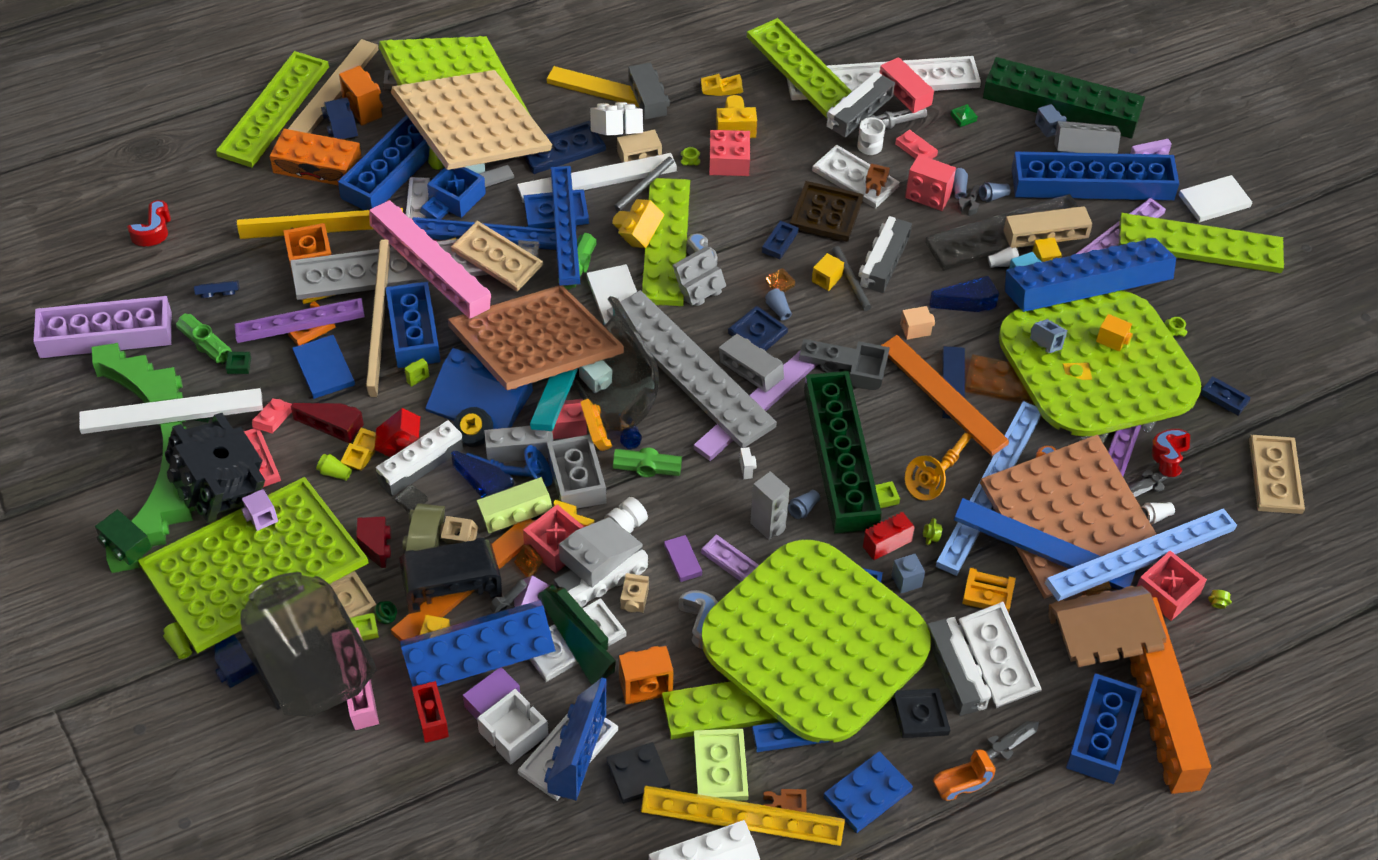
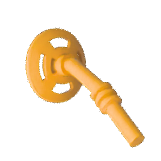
(930, 475)

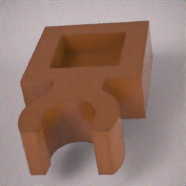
(876, 177)
(789, 799)

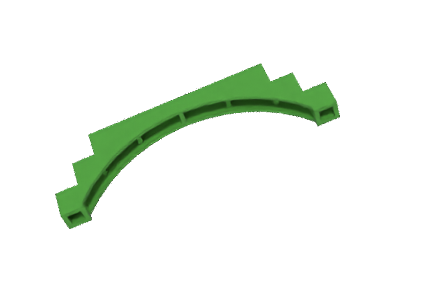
(150, 386)

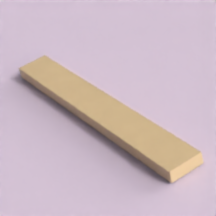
(331, 90)
(378, 319)

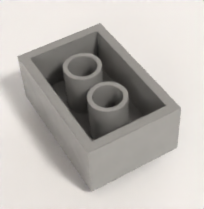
(1086, 138)
(576, 471)

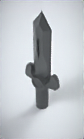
(1145, 485)
(1011, 740)

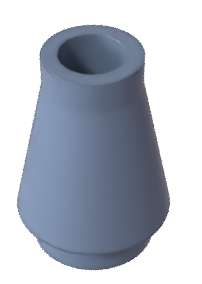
(960, 183)
(993, 191)
(777, 302)
(802, 505)

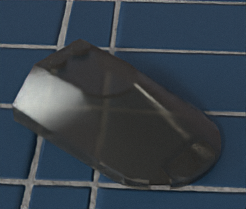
(633, 376)
(305, 644)

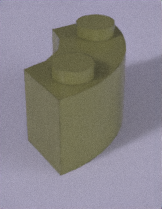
(424, 527)

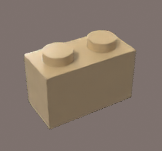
(638, 146)

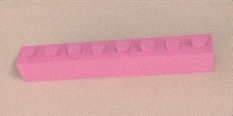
(430, 259)

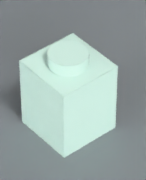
(596, 375)

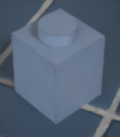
(908, 573)

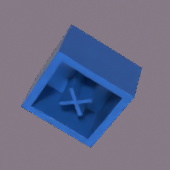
(457, 189)

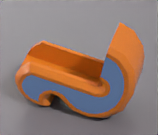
(966, 777)

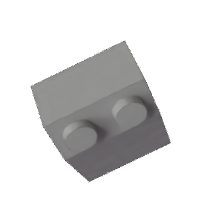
(597, 550)

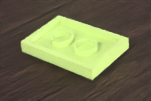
(721, 764)

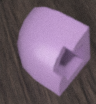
(531, 592)

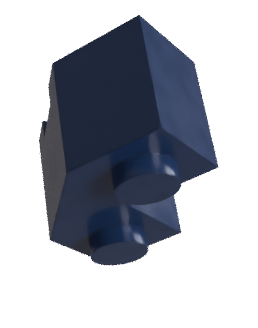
(340, 119)

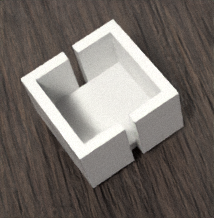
(612, 119)
(509, 726)

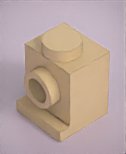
(453, 525)
(634, 593)

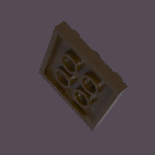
(827, 211)

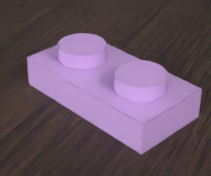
(1156, 147)

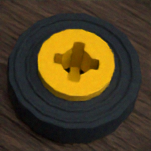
(473, 434)

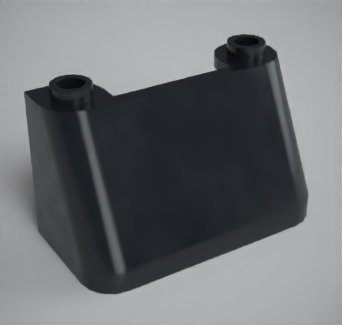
(449, 571)

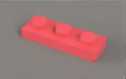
(268, 466)

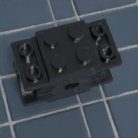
(213, 466)

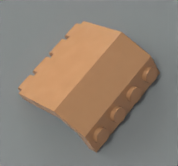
(1109, 625)

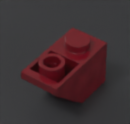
(372, 539)

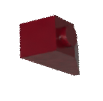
(331, 418)

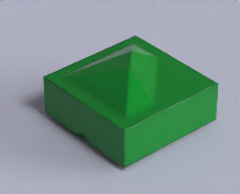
(963, 115)

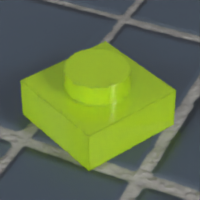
(416, 372)
(887, 494)
(366, 626)

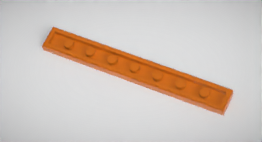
(946, 396)
(504, 548)

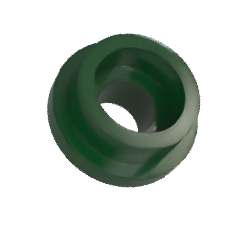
(385, 612)

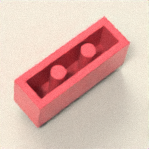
(908, 85)

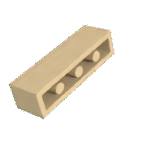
(1062, 224)

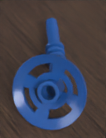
(535, 466)

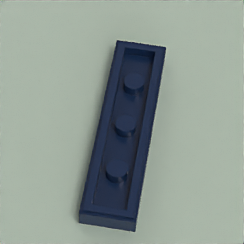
(954, 370)

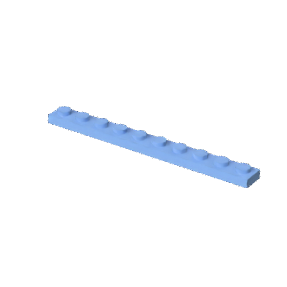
(963, 537)
(1139, 554)

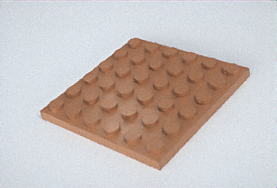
(535, 337)
(1073, 497)

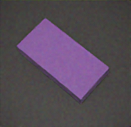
(683, 558)

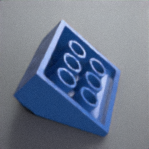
(467, 384)
(578, 742)

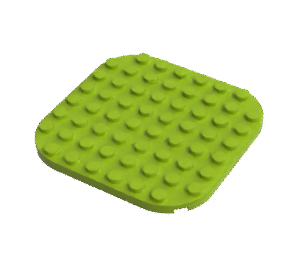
(1127, 387)
(815, 640)

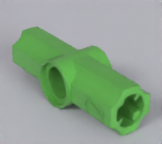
(585, 246)
(203, 338)
(647, 462)

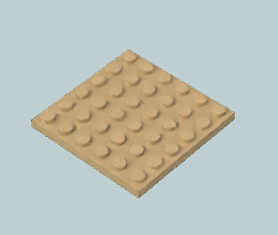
(471, 119)

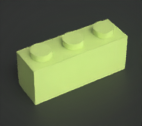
(515, 505)

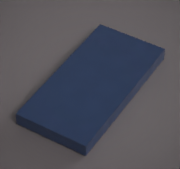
(567, 146)

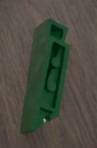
(579, 632)

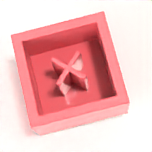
(729, 153)
(930, 182)
(547, 534)
(1173, 584)

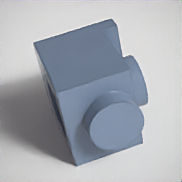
(1047, 120)
(1048, 335)

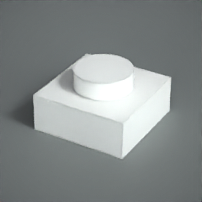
(747, 463)

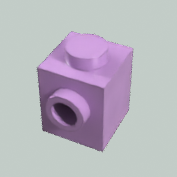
(259, 510)

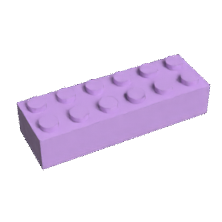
(83, 326)

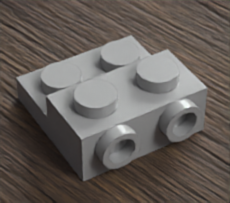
(699, 276)

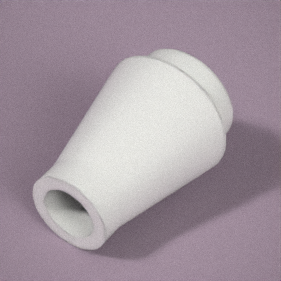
(1003, 258)
(1158, 511)

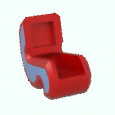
(156, 230)
(1167, 449)

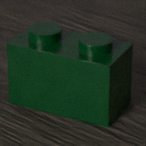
(122, 537)

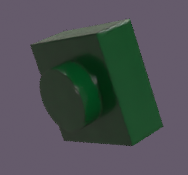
(238, 362)

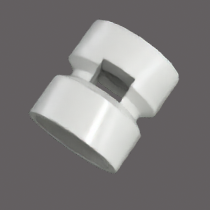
(871, 136)
(629, 514)

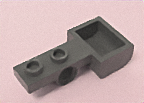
(865, 362)

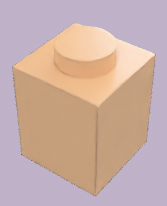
(917, 322)

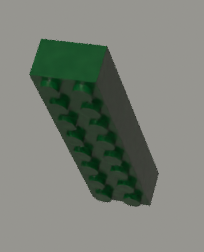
(1070, 96)
(842, 452)

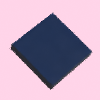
(759, 328)

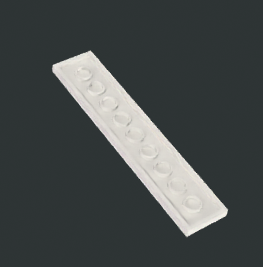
(937, 72)

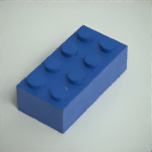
(412, 324)
(1104, 728)

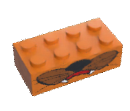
(313, 156)

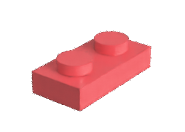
(915, 145)
(272, 415)

